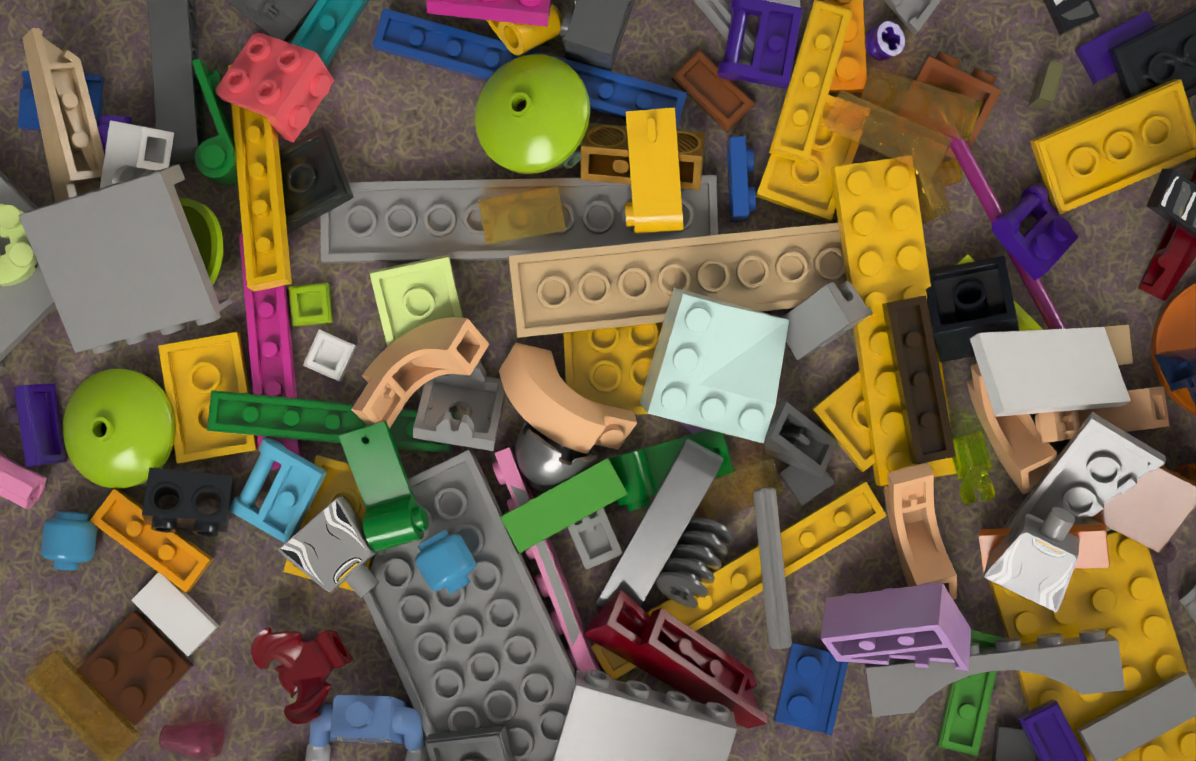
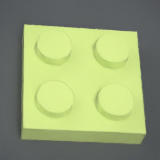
(415, 295)

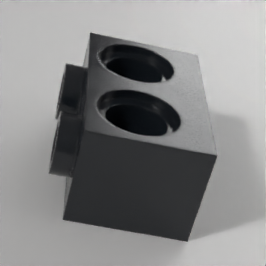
(191, 490)

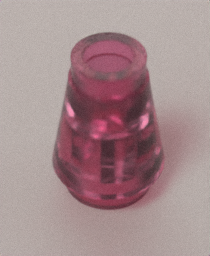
(193, 739)

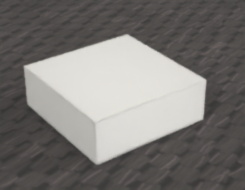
(329, 355)

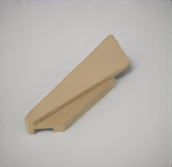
(64, 117)

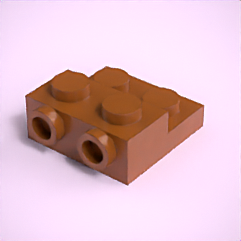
(944, 74)

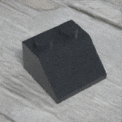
(969, 302)

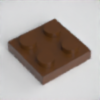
(135, 667)

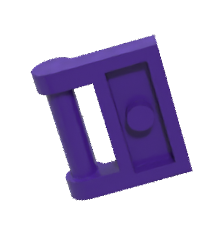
(773, 43)
(1044, 241)

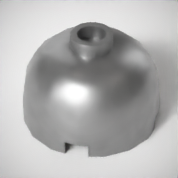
(546, 461)

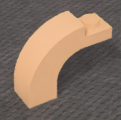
(412, 360)
(556, 409)
(1143, 412)
(1012, 437)
(915, 528)

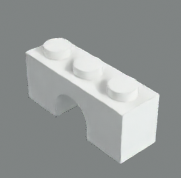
(134, 152)

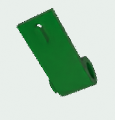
(216, 155)
(646, 468)
(389, 502)

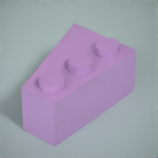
(897, 624)

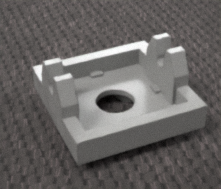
(478, 392)

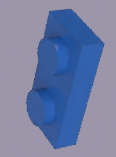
(739, 162)

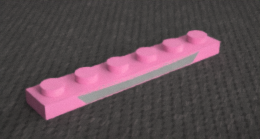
(552, 578)

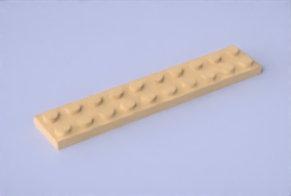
(636, 280)

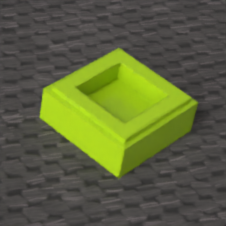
(311, 304)

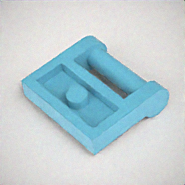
(288, 496)

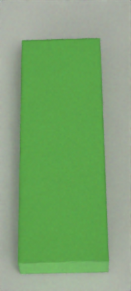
(563, 505)
(968, 705)

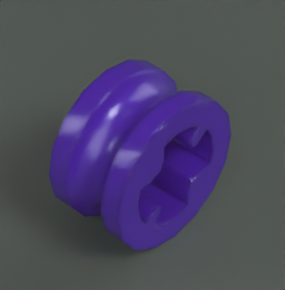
(887, 31)

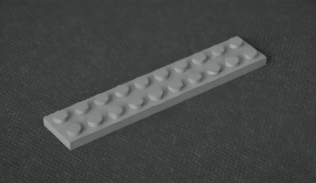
(443, 218)

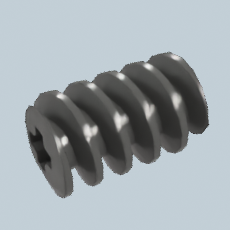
(691, 560)

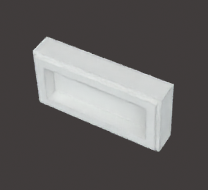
(175, 613)

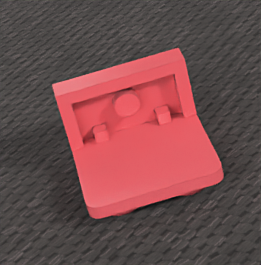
(277, 82)

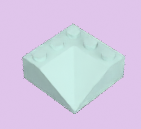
(716, 366)

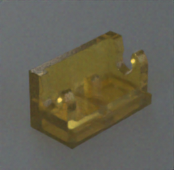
(521, 215)
(735, 490)

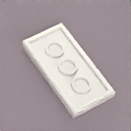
(1049, 370)

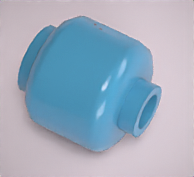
(68, 539)
(445, 562)

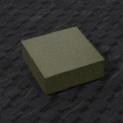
(1046, 85)

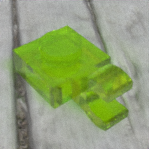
(972, 464)

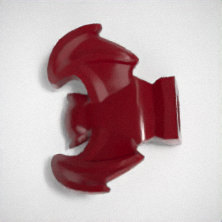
(303, 668)

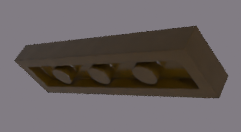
(918, 380)

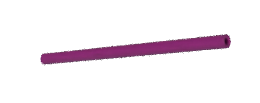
(993, 210)

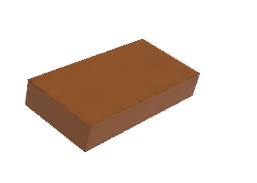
(713, 94)

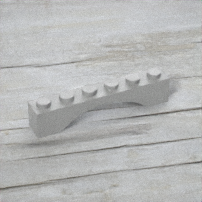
(1083, 663)

